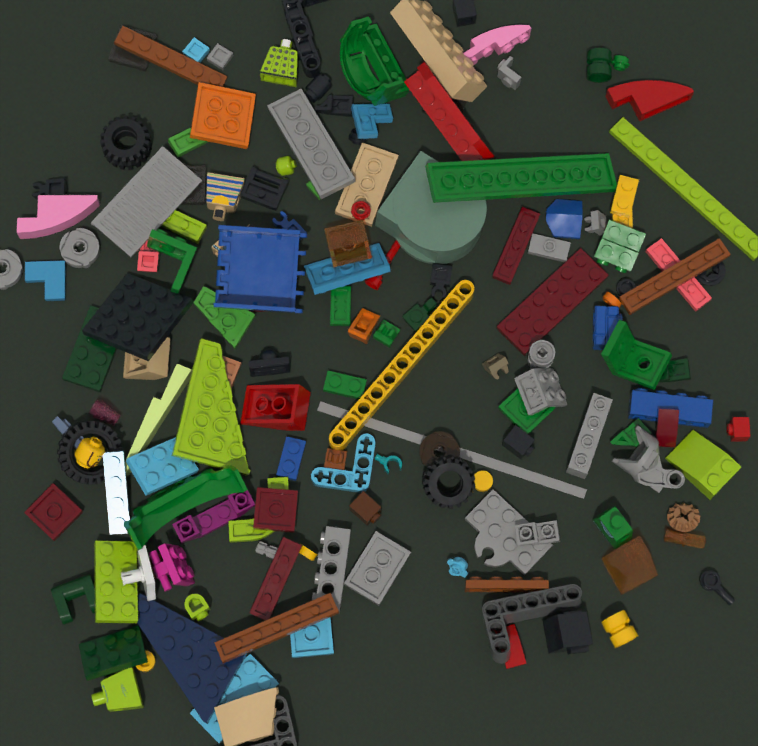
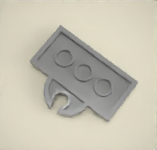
(496, 524)

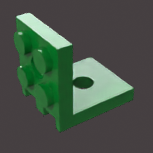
(174, 248)
(625, 355)

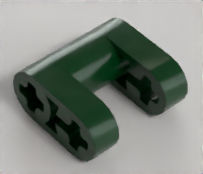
(70, 591)

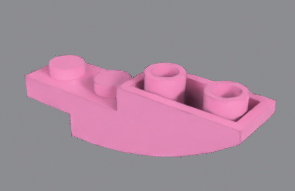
(498, 39)

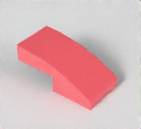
(148, 259)

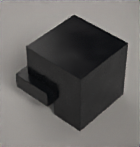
(568, 632)

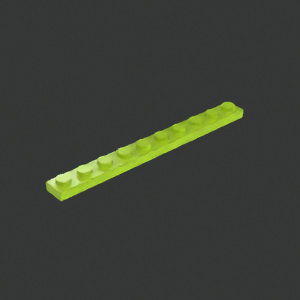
(686, 187)

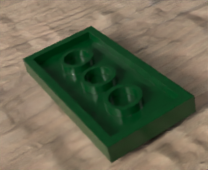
(89, 360)

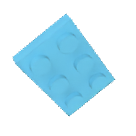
(158, 469)

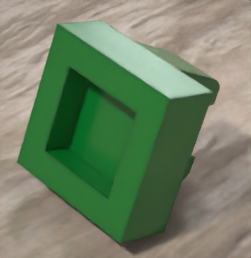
(386, 333)

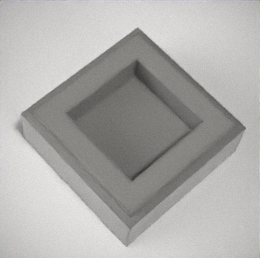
(220, 56)

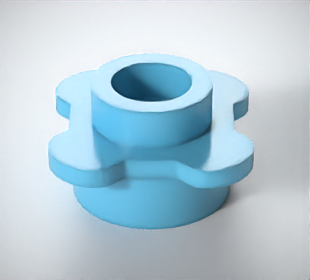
(458, 567)

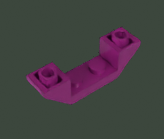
(214, 518)

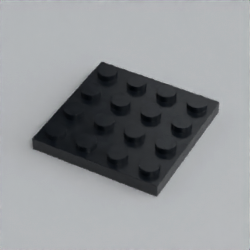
(137, 316)

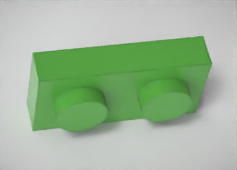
(182, 143)

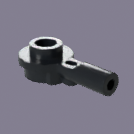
(711, 581)

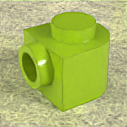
(196, 607)

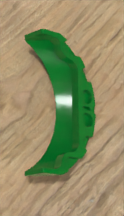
(180, 498)

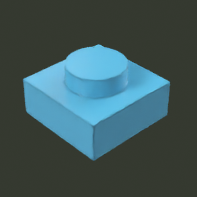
(196, 50)

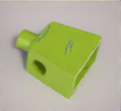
(119, 692)

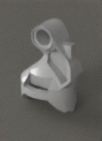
(646, 466)

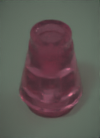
(102, 411)

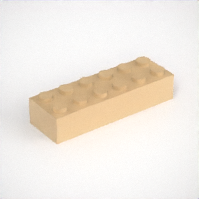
(439, 49)

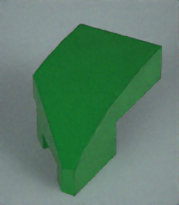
(628, 436)

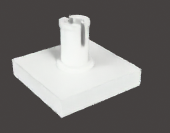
(142, 574)

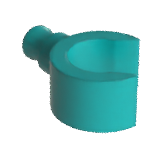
(384, 461)

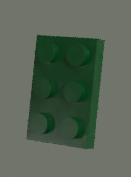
(113, 653)

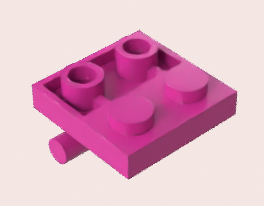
(173, 565)

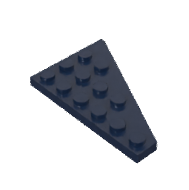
(189, 655)

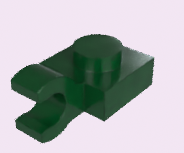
(417, 316)

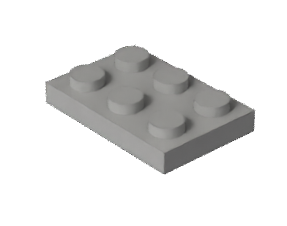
(377, 568)

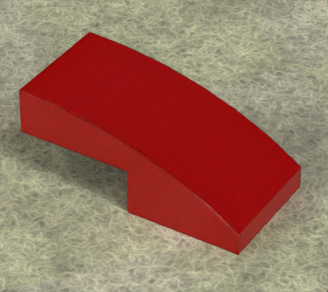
(516, 652)

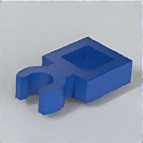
(285, 224)

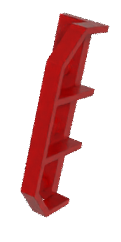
(447, 116)

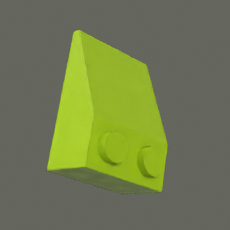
(703, 464)

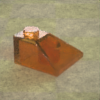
(630, 565)

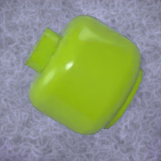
(285, 165)

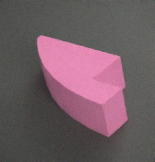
(56, 214)

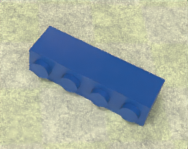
(692, 410)

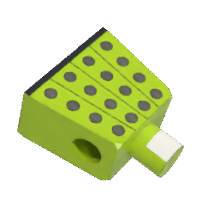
(281, 65)

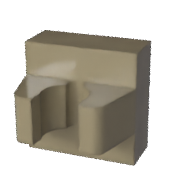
(494, 364)

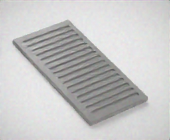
(146, 201)

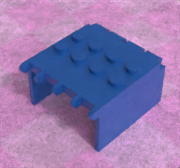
(258, 269)

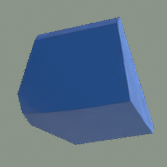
(565, 218)

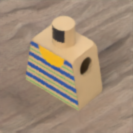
(223, 194)

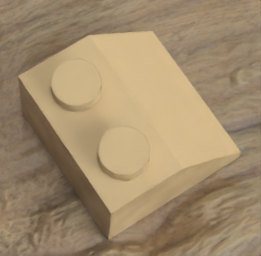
(153, 369)

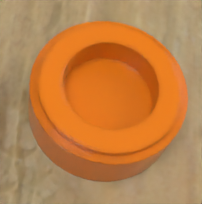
(611, 300)

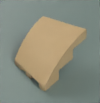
(247, 717)

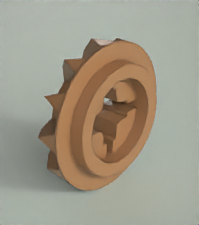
(682, 524)

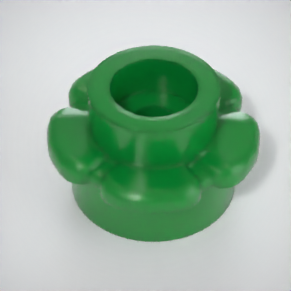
(620, 62)

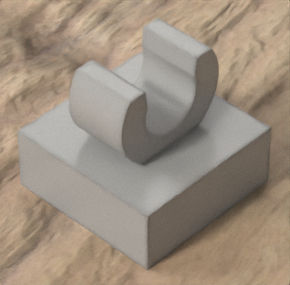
(598, 222)

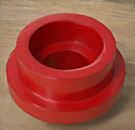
(360, 205)

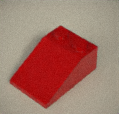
(276, 406)

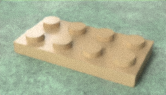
(372, 175)

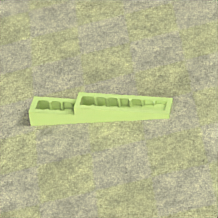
(159, 410)

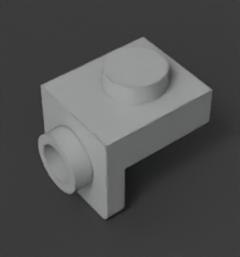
(508, 76)

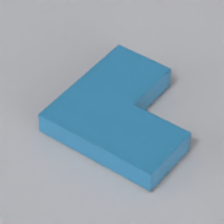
(367, 116)
(51, 273)

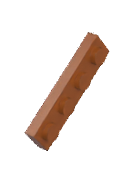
(496, 584)

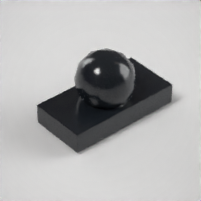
(269, 364)

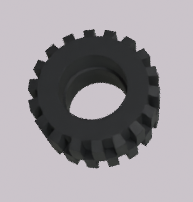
(120, 129)
(454, 497)

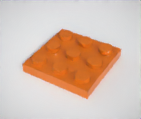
(222, 115)

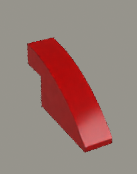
(648, 96)

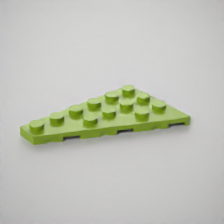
(208, 421)

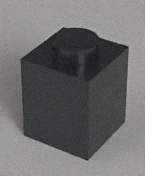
(464, 12)
(519, 442)

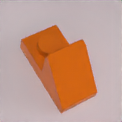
(363, 325)

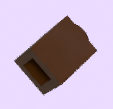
(365, 509)

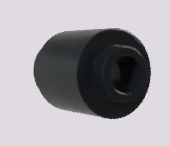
(317, 87)

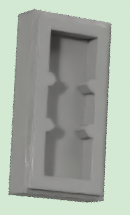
(549, 248)

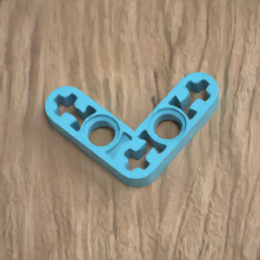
(350, 476)

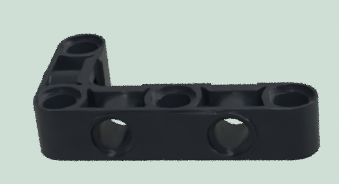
(303, 42)

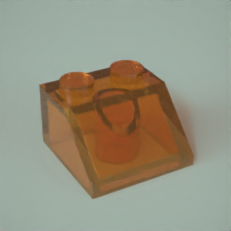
(348, 243)

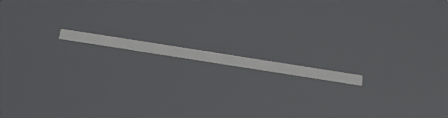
(464, 454)

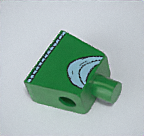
(614, 527)

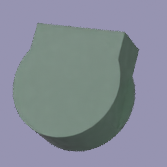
(428, 229)

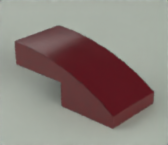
(667, 426)

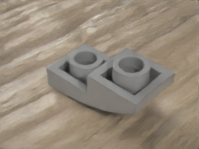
(537, 533)

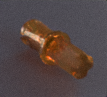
(684, 538)

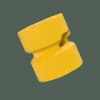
(619, 629)

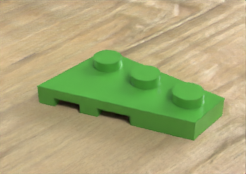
(229, 322)

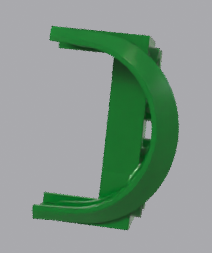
(369, 40)

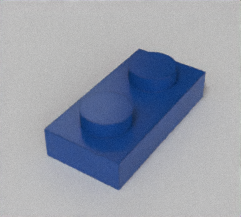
(291, 458)

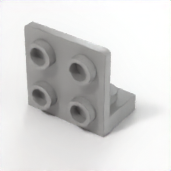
(540, 390)

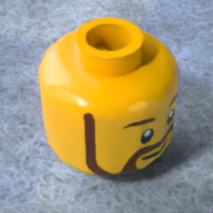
(89, 452)

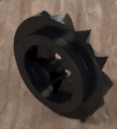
(719, 274)

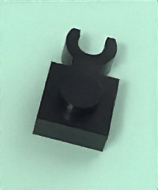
(52, 187)
(441, 278)

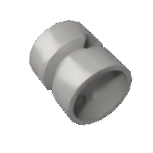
(541, 354)

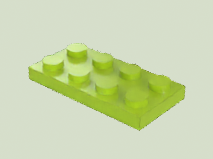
(113, 600)

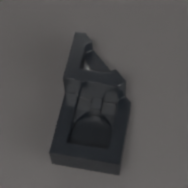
(336, 106)

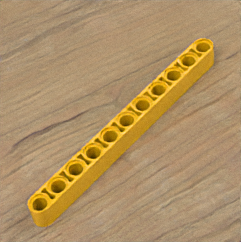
(406, 356)

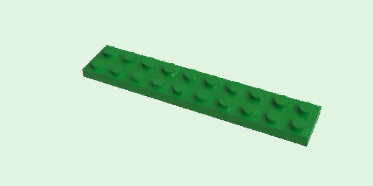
(520, 177)

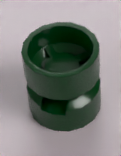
(599, 68)

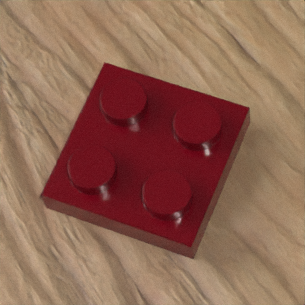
(275, 509)
(53, 512)

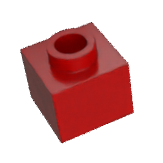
(738, 429)

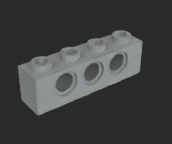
(589, 436)
(340, 538)

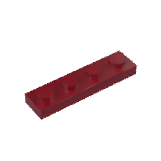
(516, 245)
(276, 579)

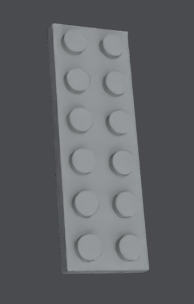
(311, 144)

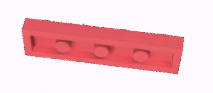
(692, 289)

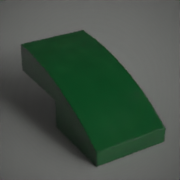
(676, 371)

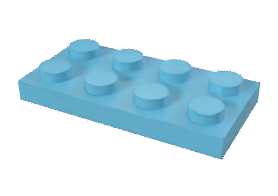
(248, 680)

